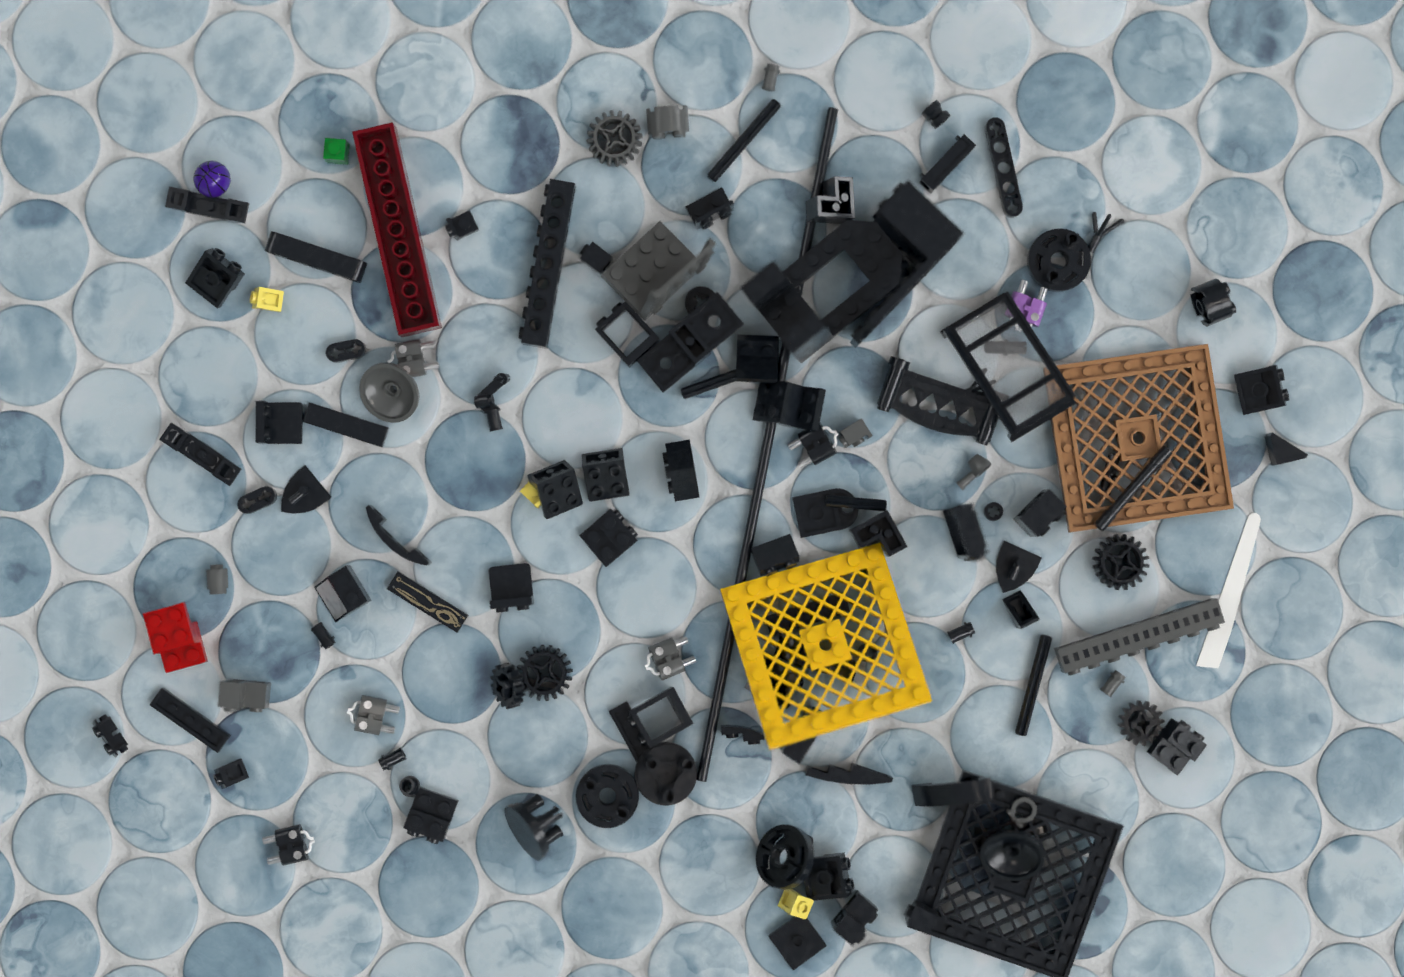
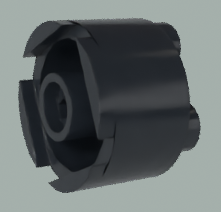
(1212, 301)

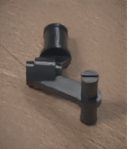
(486, 401)

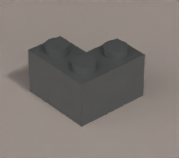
(244, 693)

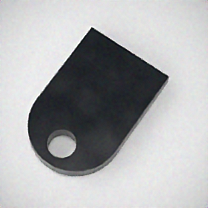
(816, 518)

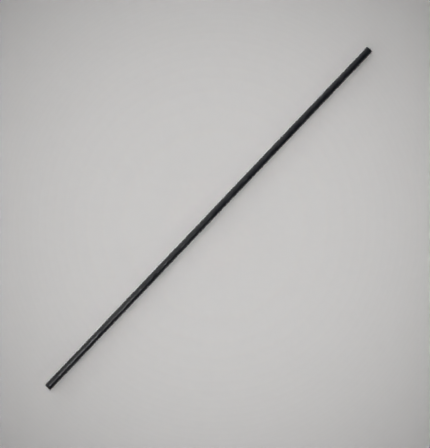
(761, 473)

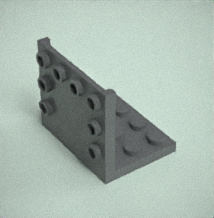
(655, 270)

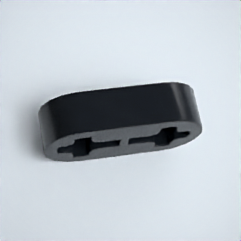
(345, 345)
(255, 495)

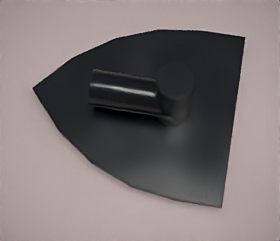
(303, 493)
(1015, 566)

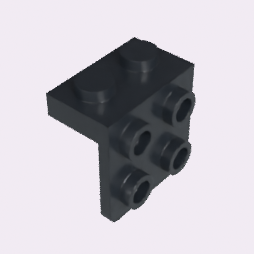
(511, 587)

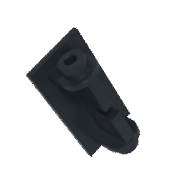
(112, 743)

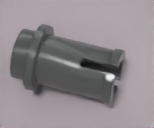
(770, 77)
(1113, 683)

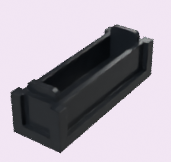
(947, 163)

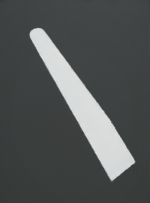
(1229, 600)

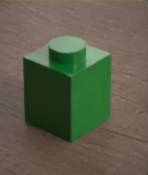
(336, 151)

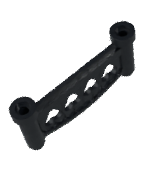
(900, 380)

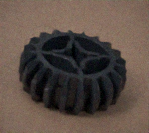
(1125, 553)
(553, 657)

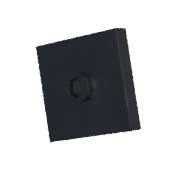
(797, 941)

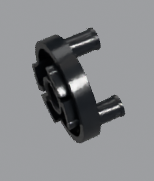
(1067, 244)
(620, 809)
(798, 861)

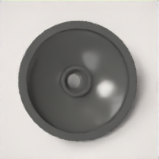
(380, 396)

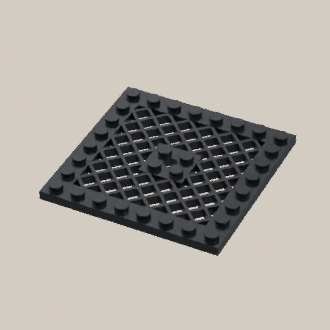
(1079, 909)

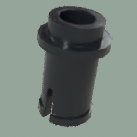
(961, 632)
(323, 636)
(392, 759)

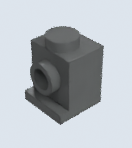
(854, 434)

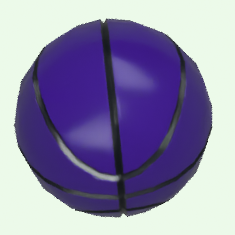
(211, 179)

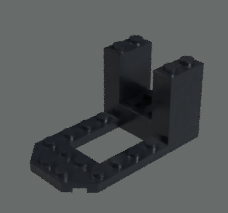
(921, 235)
(790, 315)

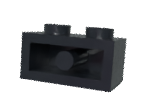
(775, 555)

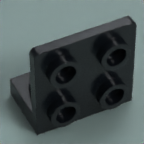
(710, 208)
(757, 358)
(279, 422)
(605, 474)
(556, 488)

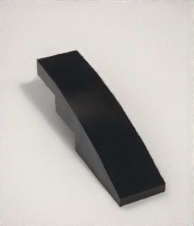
(856, 775)

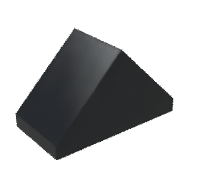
(1281, 450)
(1020, 610)

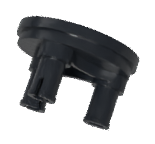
(678, 769)
(530, 829)

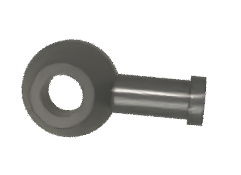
(978, 466)

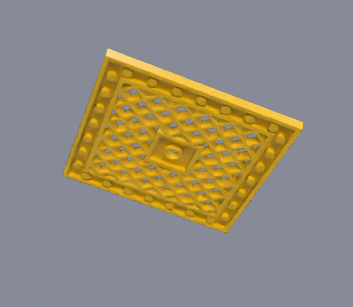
(876, 706)

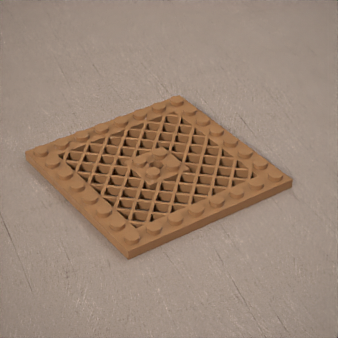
(1210, 437)

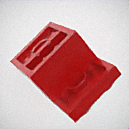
(175, 637)

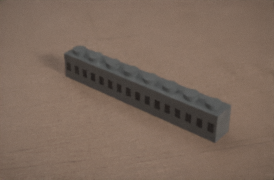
(1139, 635)

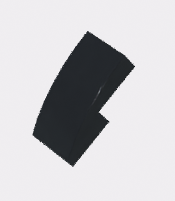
(749, 734)

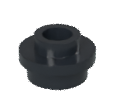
(405, 786)

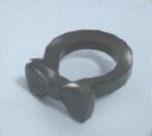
(1011, 812)

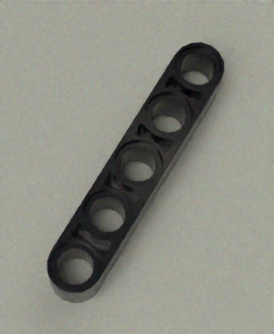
(315, 257)

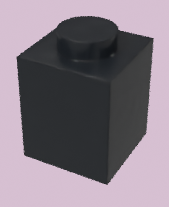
(595, 258)
(921, 916)

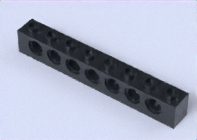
(565, 191)

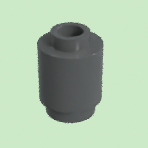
(217, 579)

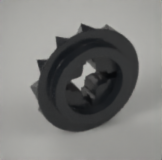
(691, 300)

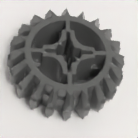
(623, 122)

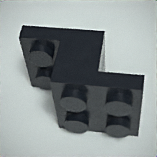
(789, 405)

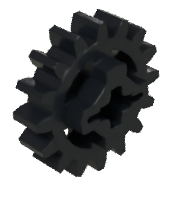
(507, 685)
(1139, 713)

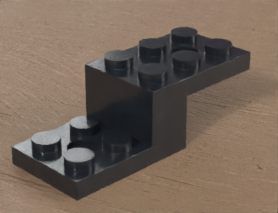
(690, 342)

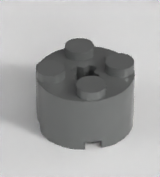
(667, 121)

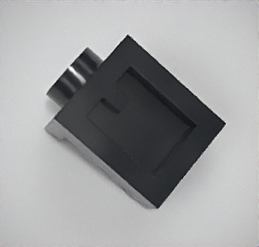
(461, 225)
(230, 774)

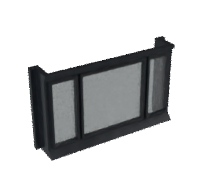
(1010, 366)

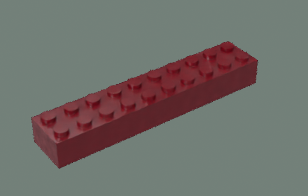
(397, 229)

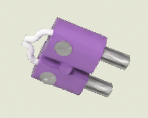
(1030, 307)

